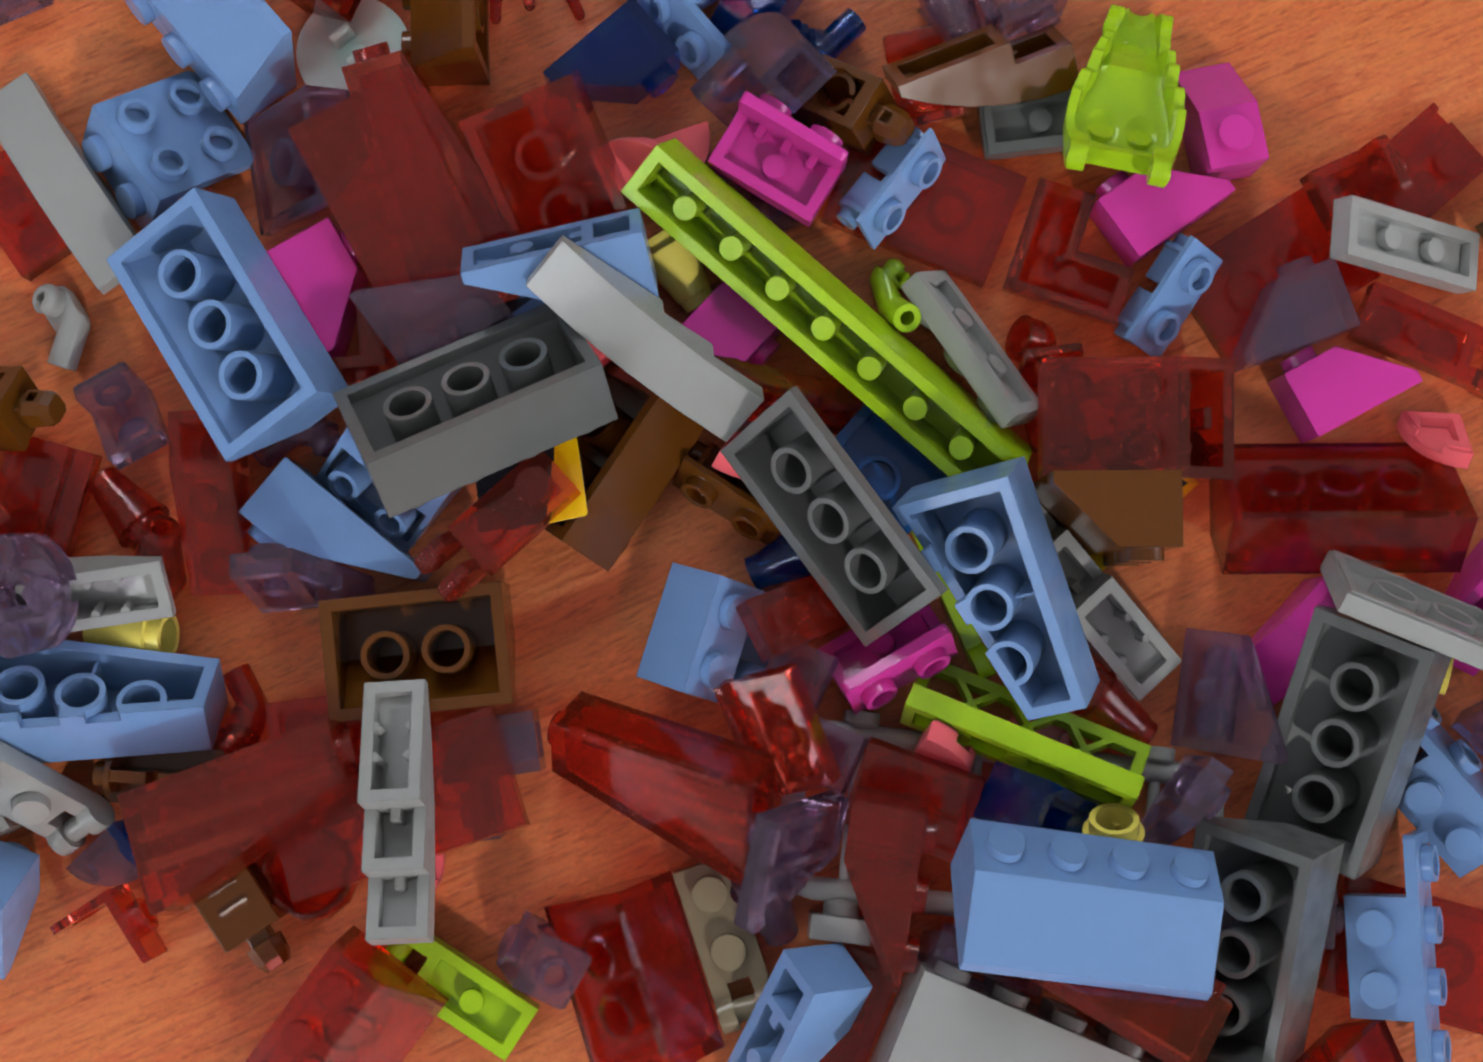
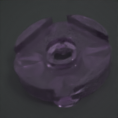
(47, 593)

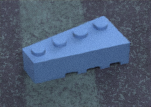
(1008, 582)
(109, 702)

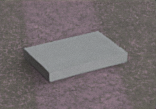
(1404, 608)

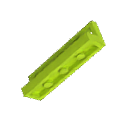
(1022, 746)

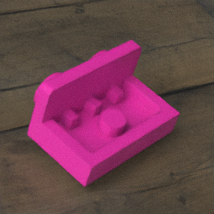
(779, 157)
(874, 673)

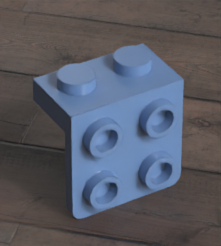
(162, 145)

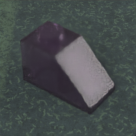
(1295, 312)

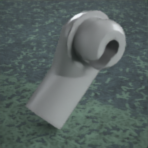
(67, 319)

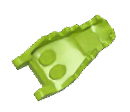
(1127, 100)

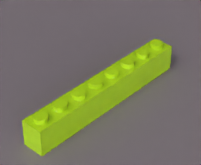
(818, 312)

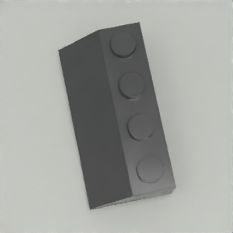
(475, 407)
(832, 517)
(1349, 734)
(1272, 933)

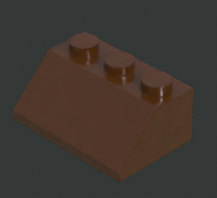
(449, 41)
(625, 468)
(1117, 512)
(409, 635)

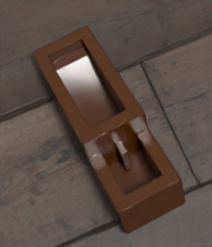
(987, 69)

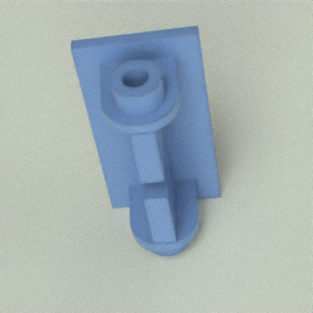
(882, 205)
(1182, 275)

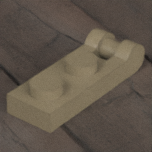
(722, 947)

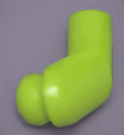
(890, 304)

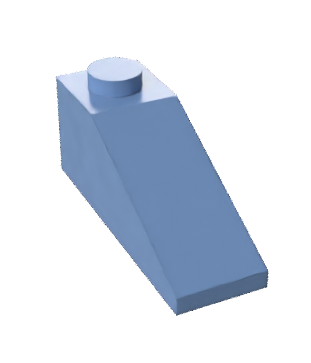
(613, 238)
(307, 516)
(804, 1006)

